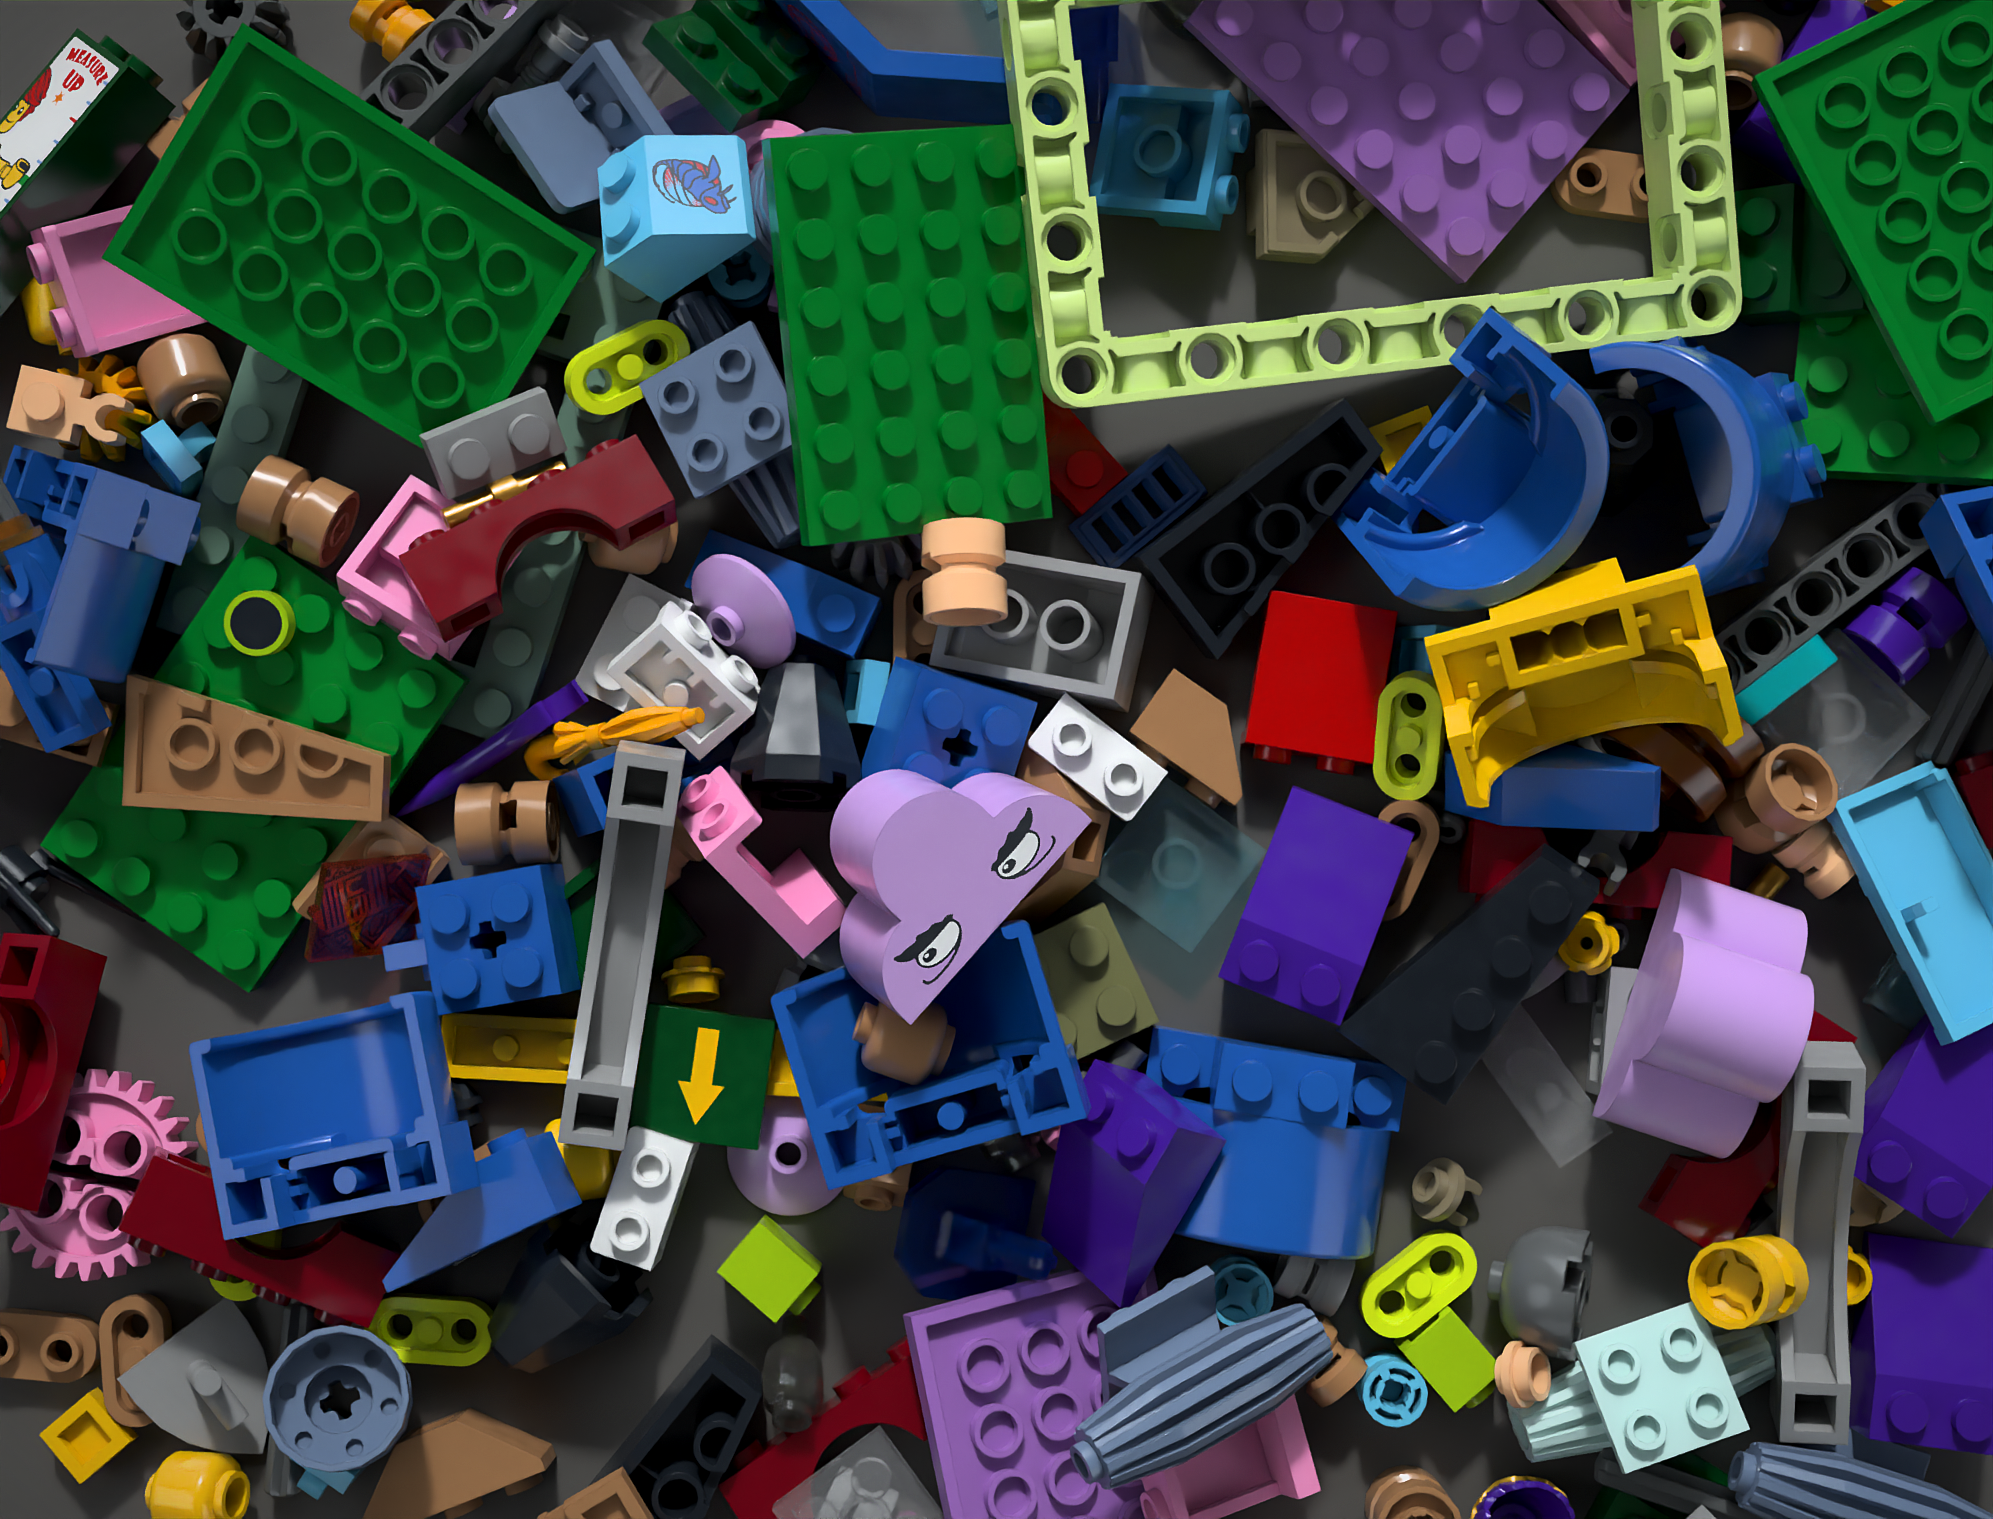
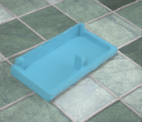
(1929, 888)

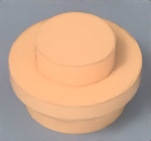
(1523, 1374)

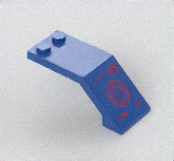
(908, 81)

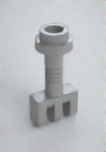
(562, 42)

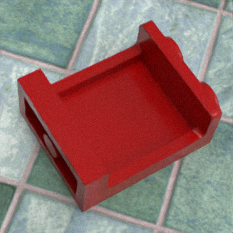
(1318, 681)

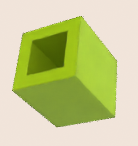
(772, 1270)
(1451, 1360)

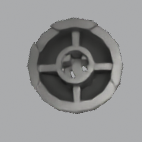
(1544, 1288)

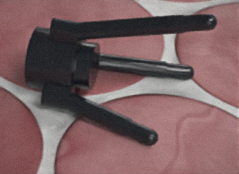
(25, 886)

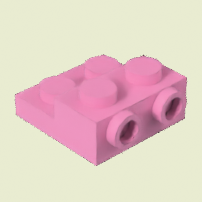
(375, 577)

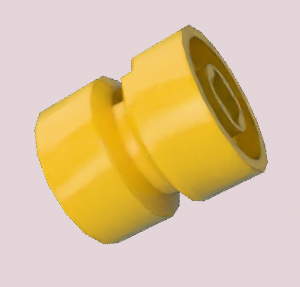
(1748, 1281)

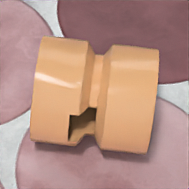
(964, 575)

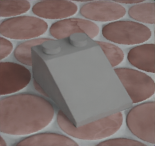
(1064, 632)

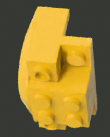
(1579, 662)

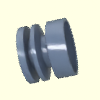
(304, 1381)

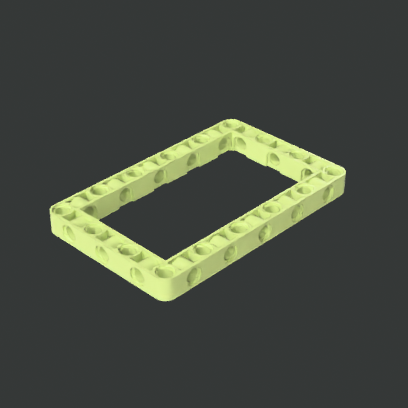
(1689, 236)

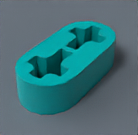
(1784, 679)

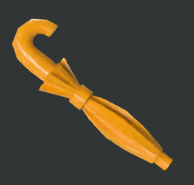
(576, 741)

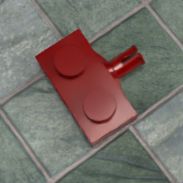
(1078, 463)

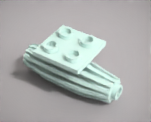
(1648, 1390)

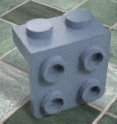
(576, 125)

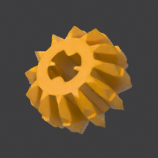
(112, 378)

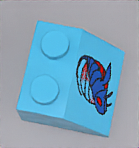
(674, 209)

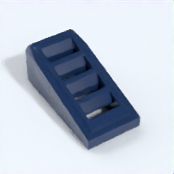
(1182, 477)

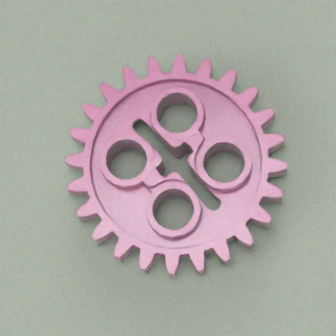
(80, 1231)

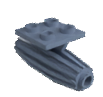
(728, 415)
(1185, 1384)
(1842, 1482)

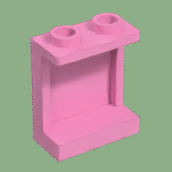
(94, 299)
(791, 897)
(1238, 1472)

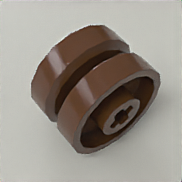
(1688, 759)

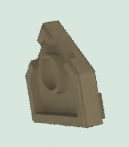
(1297, 200)

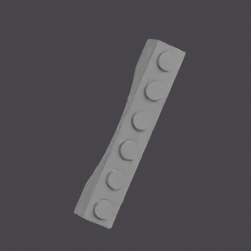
(621, 944)
(1815, 1183)

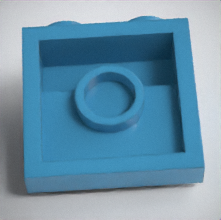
(1169, 155)

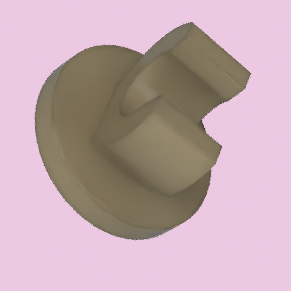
(1440, 1189)

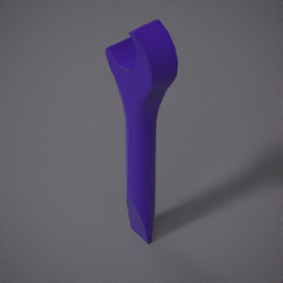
(499, 746)

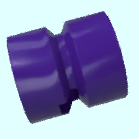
(1910, 617)

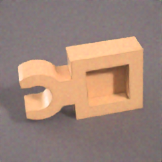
(60, 407)

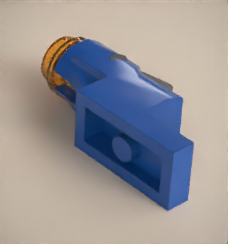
(56, 703)

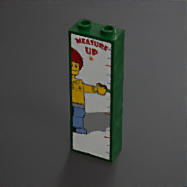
(70, 143)

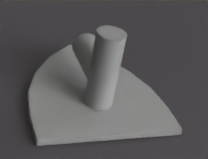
(206, 1383)

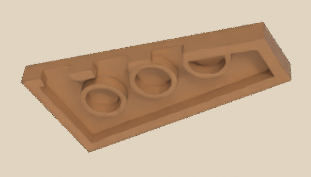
(226, 758)

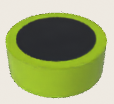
(259, 623)

